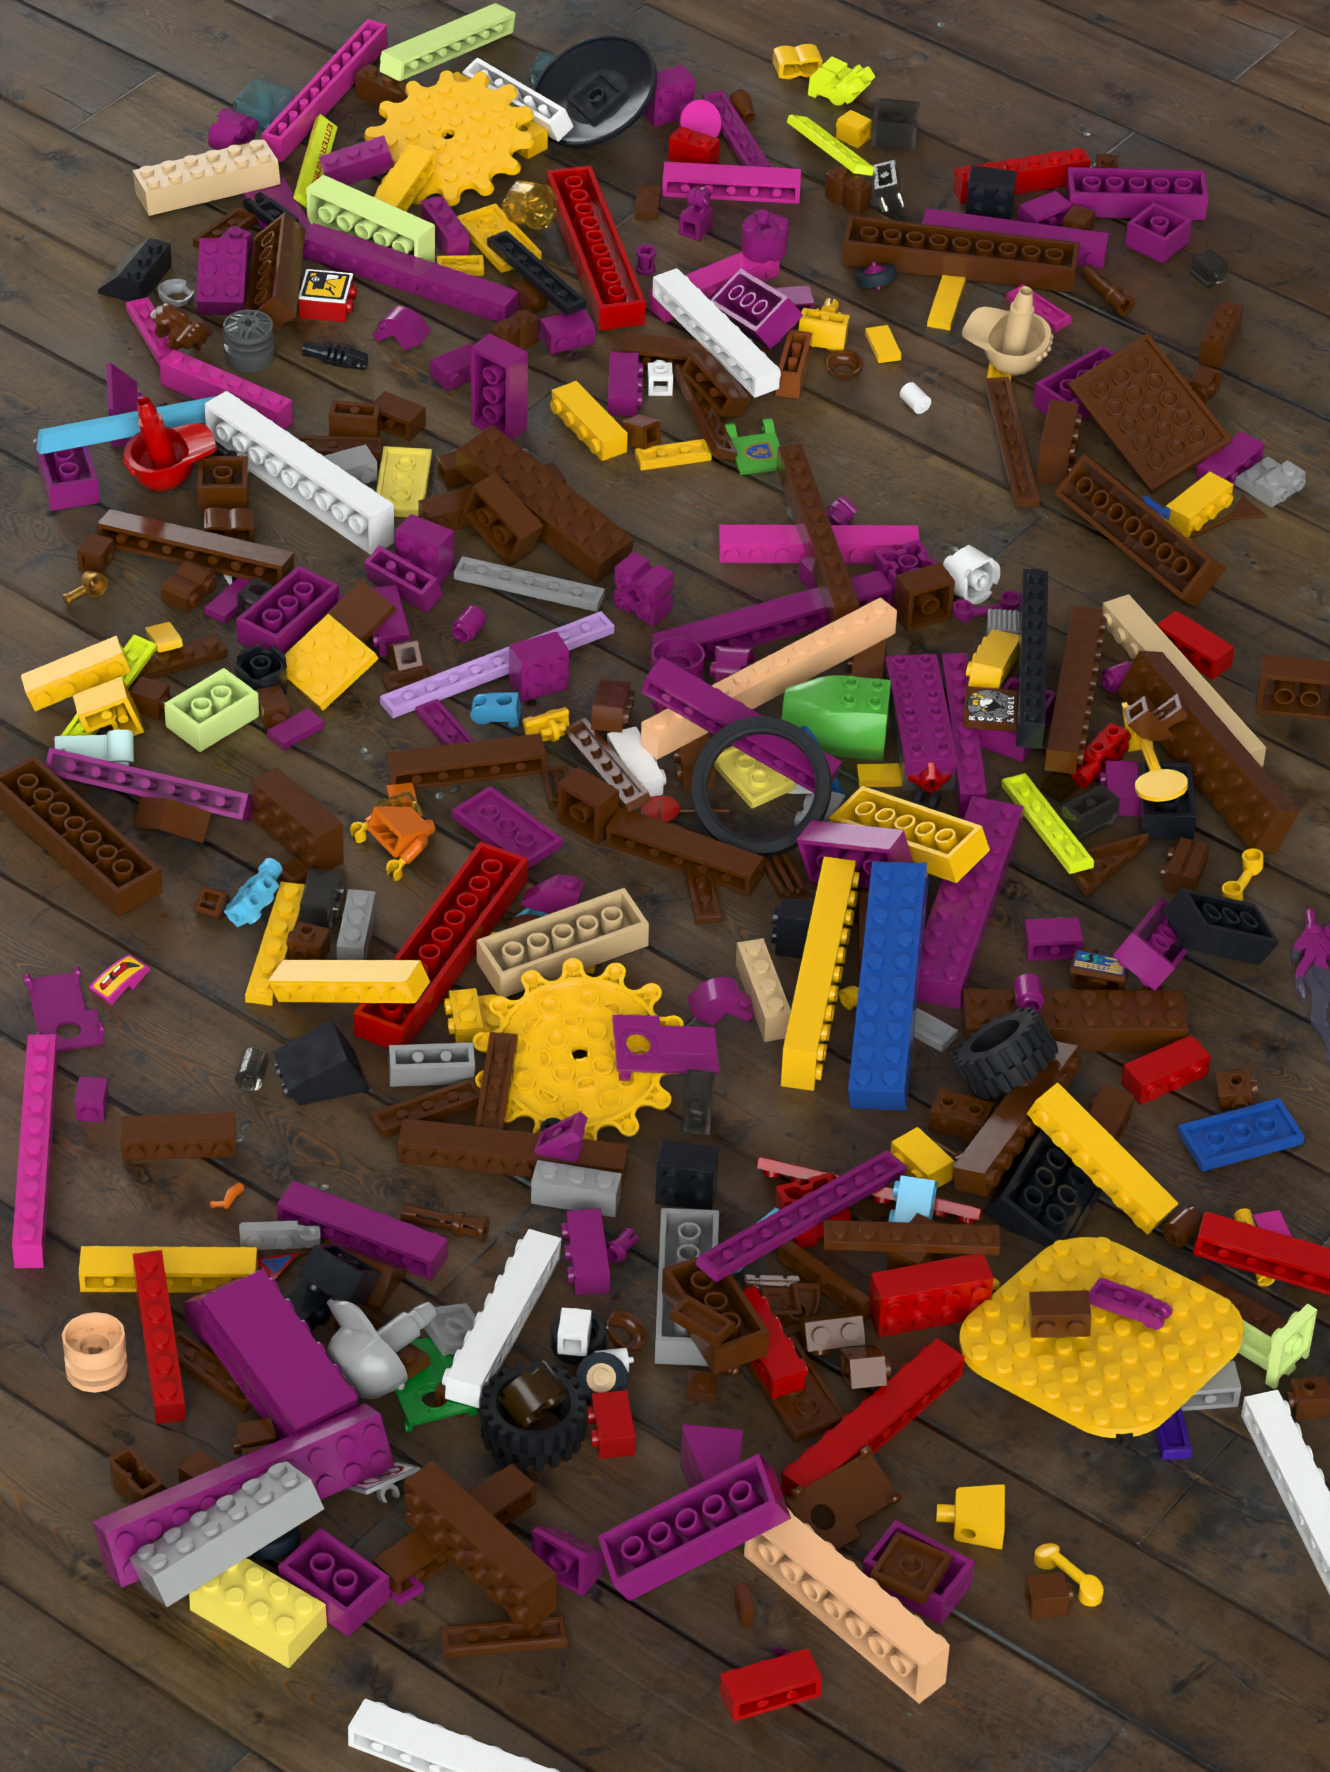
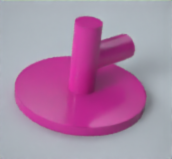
(701, 117)

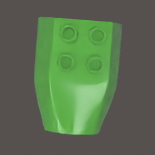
(842, 713)

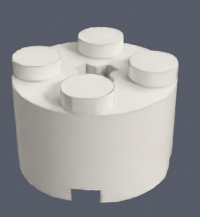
(972, 574)

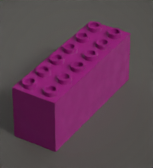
(273, 1355)

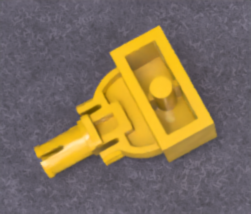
(827, 326)

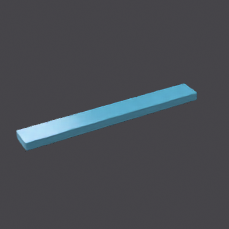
(116, 427)

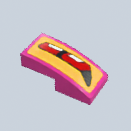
(119, 976)

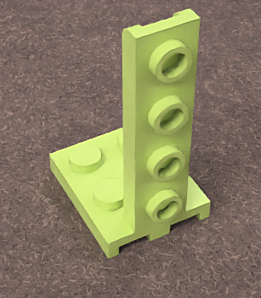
(1283, 1348)

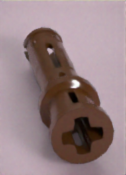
(1112, 294)
(458, 1227)

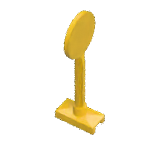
(1158, 783)

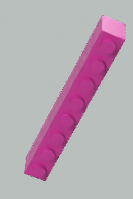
(784, 543)

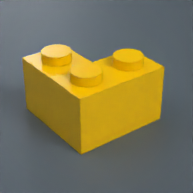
(108, 705)

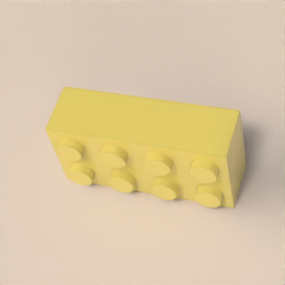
(261, 1611)

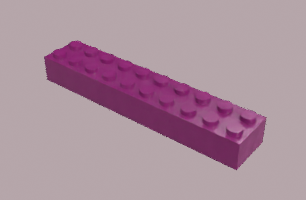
(965, 907)
(329, 1453)

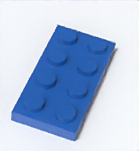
(1240, 1134)

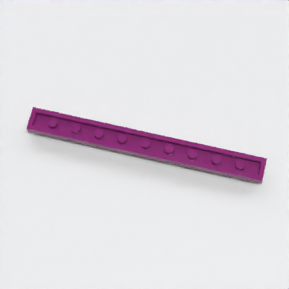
(800, 1216)

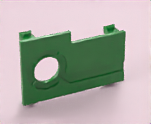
(425, 1382)

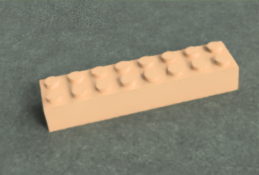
(852, 1606)

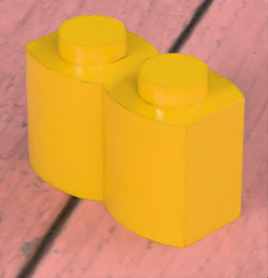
(796, 61)

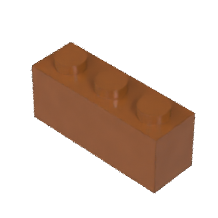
(794, 363)

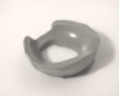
(175, 286)

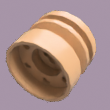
(95, 1352)

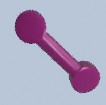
(964, 610)

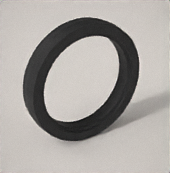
(737, 731)

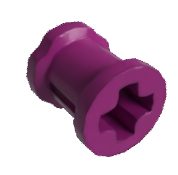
(645, 259)

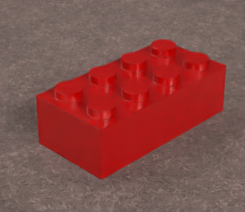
(928, 1294)

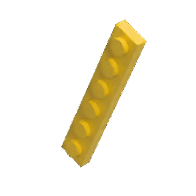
(273, 948)

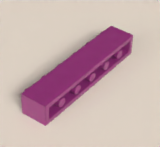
(364, 1229)

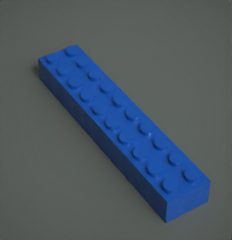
(888, 986)

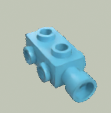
(254, 894)

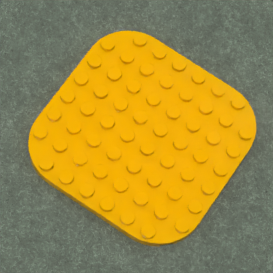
(1123, 1372)

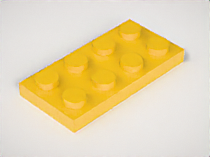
(489, 222)

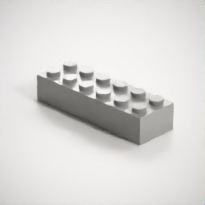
(682, 1237)
(226, 1533)

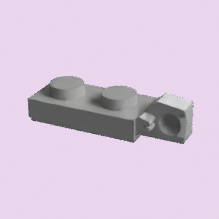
(278, 1235)

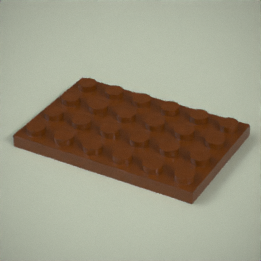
(1149, 413)

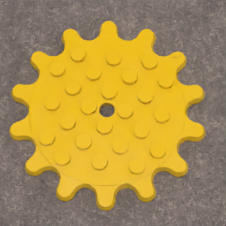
(482, 129)
(572, 1016)

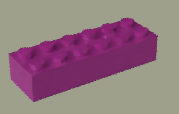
(1128, 192)
(694, 1527)

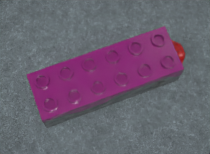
(920, 723)

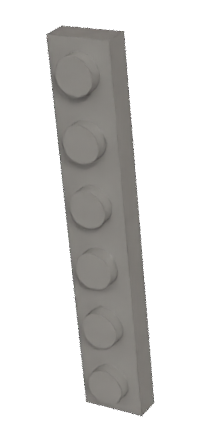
(529, 584)

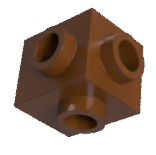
(308, 942)
(1236, 1089)

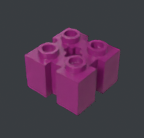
(908, 558)
(643, 589)

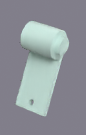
(113, 747)

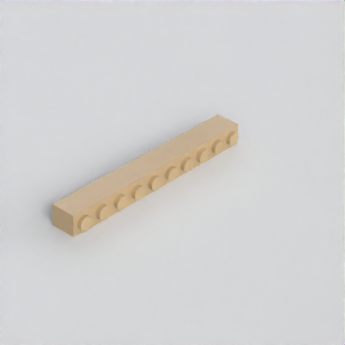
(1139, 633)

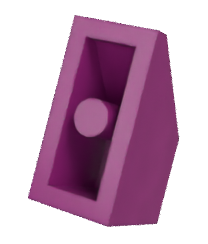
(554, 894)

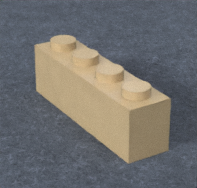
(764, 989)

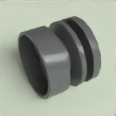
(248, 340)

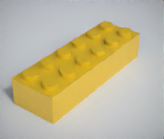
(934, 838)

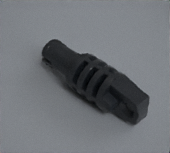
(336, 355)

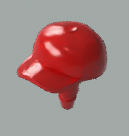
(164, 455)

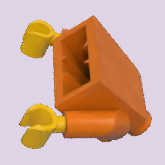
(399, 831)

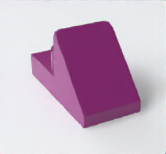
(563, 1139)

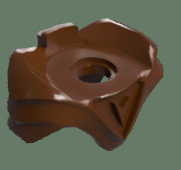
(181, 329)

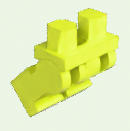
(839, 82)

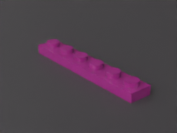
(736, 131)

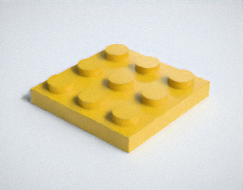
(327, 662)

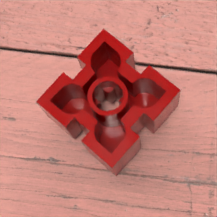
(791, 1192)

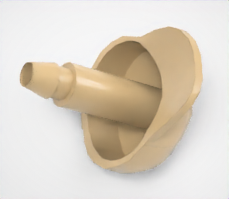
(1011, 339)

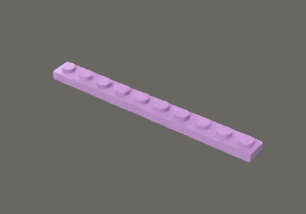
(486, 668)

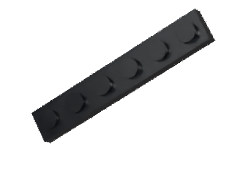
(536, 273)

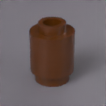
(1183, 1226)

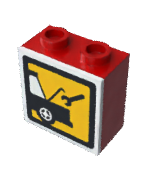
(326, 295)

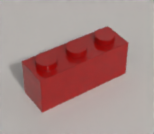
(1200, 646)
(1165, 1069)
(770, 1684)

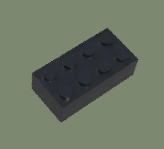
(1220, 926)

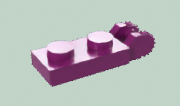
(1129, 1303)

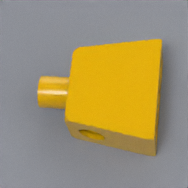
(976, 1515)

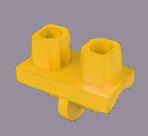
(548, 724)

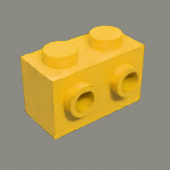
(923, 1157)

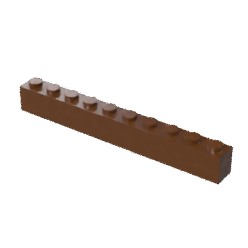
(816, 532)
(1075, 690)

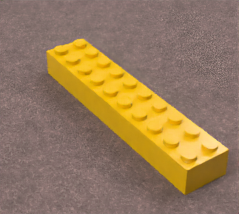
(819, 974)

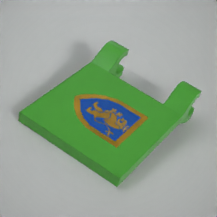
(755, 452)

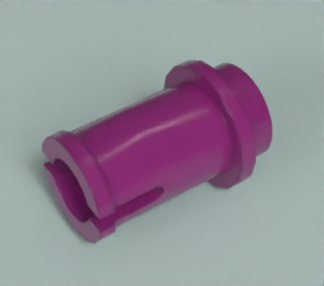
(618, 1248)

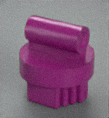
(841, 511)

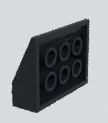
(1043, 1194)

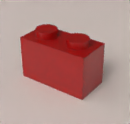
(693, 147)
(612, 1424)

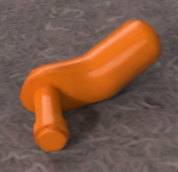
(230, 1196)

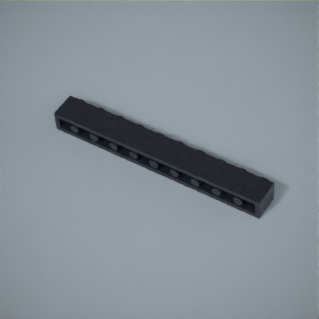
(1032, 659)

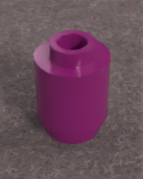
(469, 623)
(1114, 676)
(1028, 992)

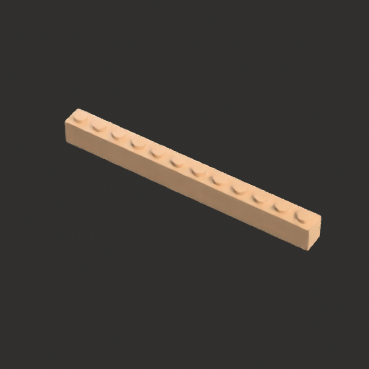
(784, 668)

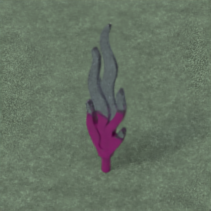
(1315, 973)

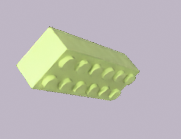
(369, 218)

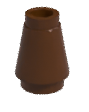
(743, 104)

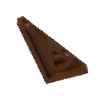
(1108, 860)

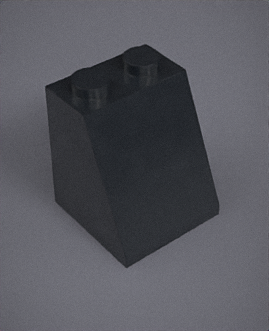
(319, 1066)

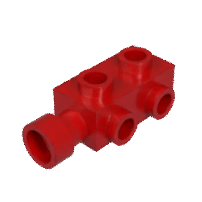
(1107, 746)

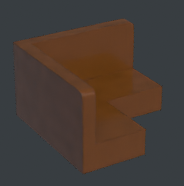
(172, 818)

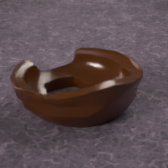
(846, 358)
(632, 1325)

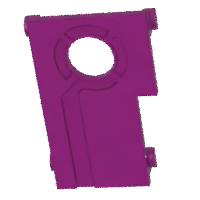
(58, 1002)
(671, 1047)

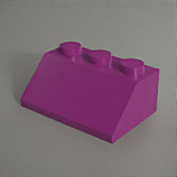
(121, 396)

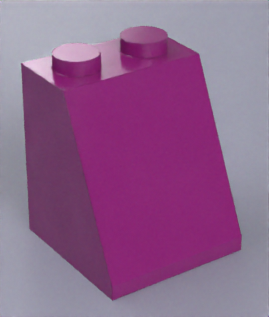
(708, 1451)

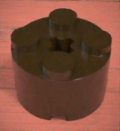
(532, 1394)

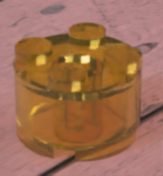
(530, 205)

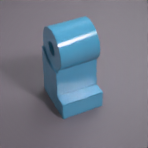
(496, 708)

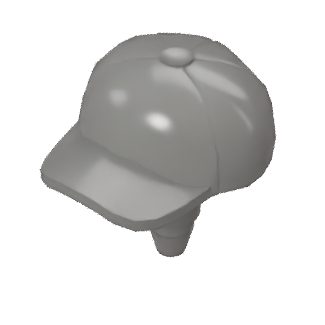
(370, 1356)

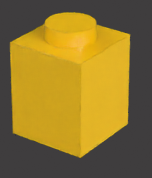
(853, 129)

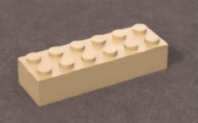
(206, 177)
(586, 931)

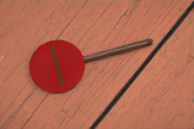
(668, 809)

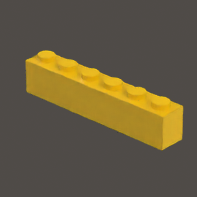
(349, 981)
(1102, 1158)
(185, 1267)

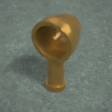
(92, 583)

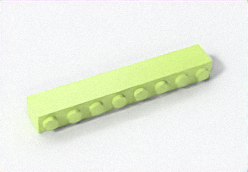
(447, 42)

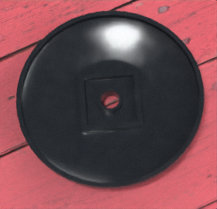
(603, 66)

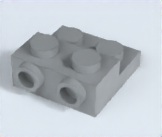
(1271, 481)

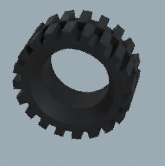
(1005, 1053)
(533, 1446)

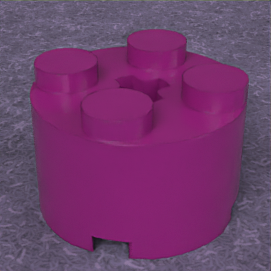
(231, 129)
(764, 236)
(730, 660)

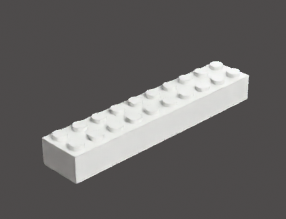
(302, 473)

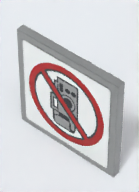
(385, 1481)

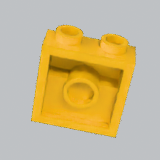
(469, 1014)

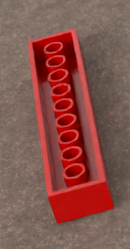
(596, 249)
(447, 941)

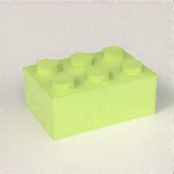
(211, 709)

